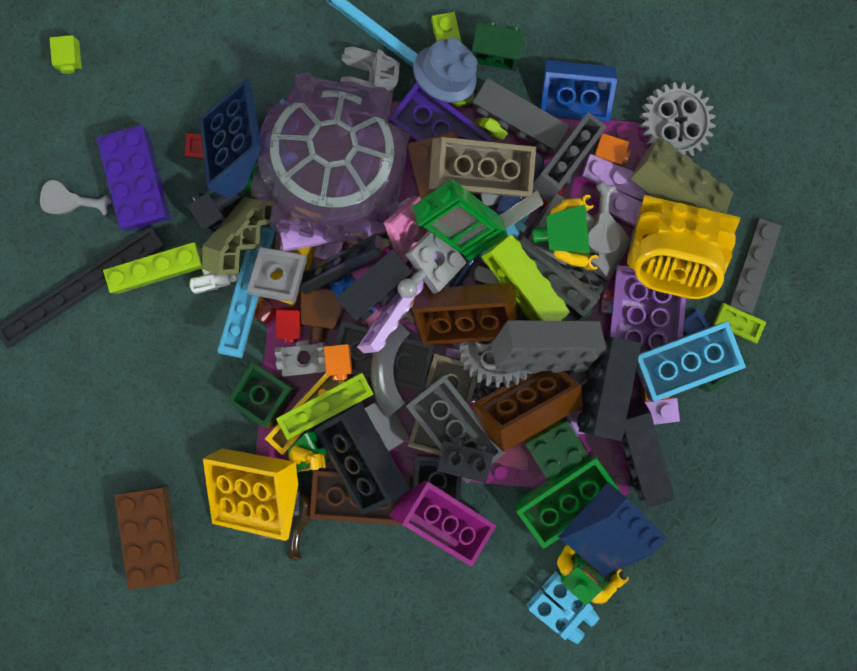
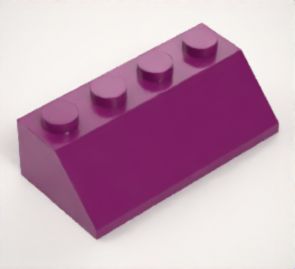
(443, 521)

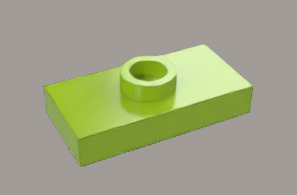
(491, 127)
(741, 323)

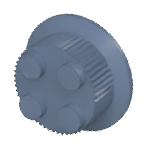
(446, 70)

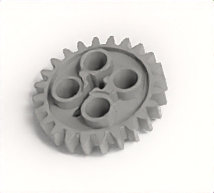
(697, 119)
(475, 358)

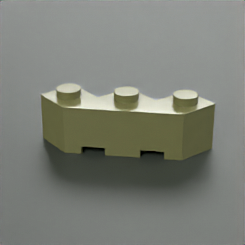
(236, 233)

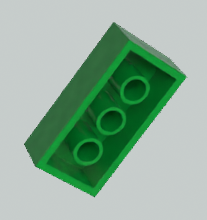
(559, 501)

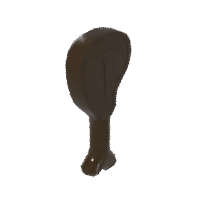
(298, 524)

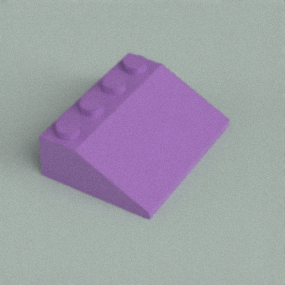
(644, 313)

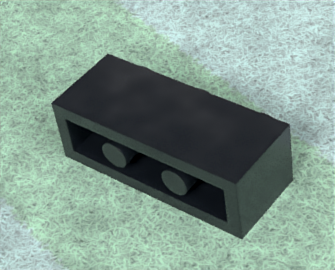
(374, 287)

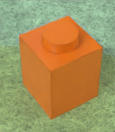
(612, 149)
(338, 361)

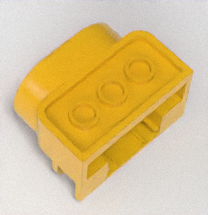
(681, 248)

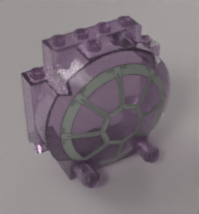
(330, 160)

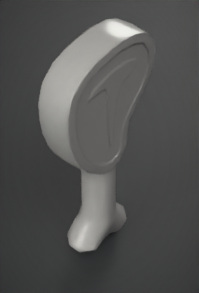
(57, 199)
(605, 234)

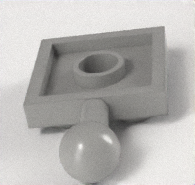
(422, 259)
(269, 261)

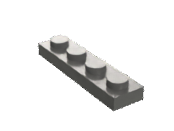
(755, 265)

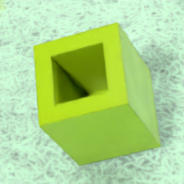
(65, 54)

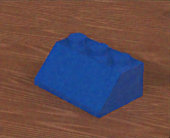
(578, 88)

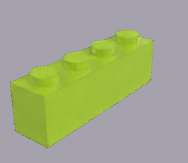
(154, 268)
(531, 289)

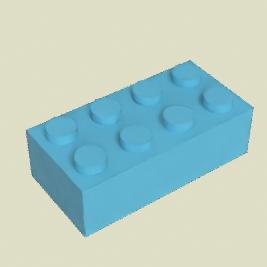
(689, 362)

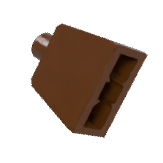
(320, 311)

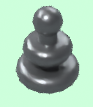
(484, 392)

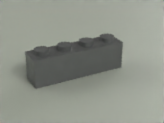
(519, 116)
(568, 156)

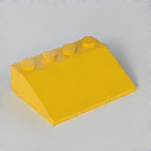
(251, 492)

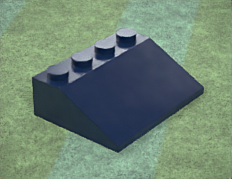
(230, 141)
(612, 532)

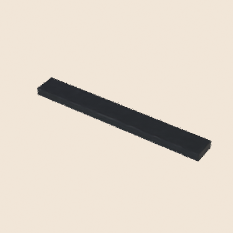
(77, 288)

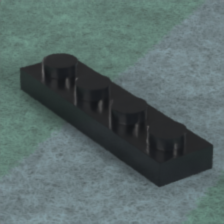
(341, 263)

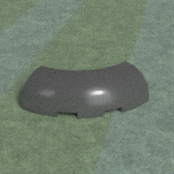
(382, 372)

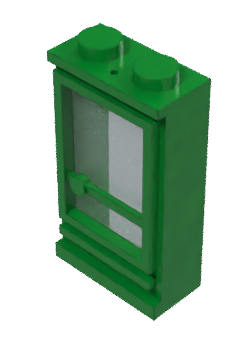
(460, 219)

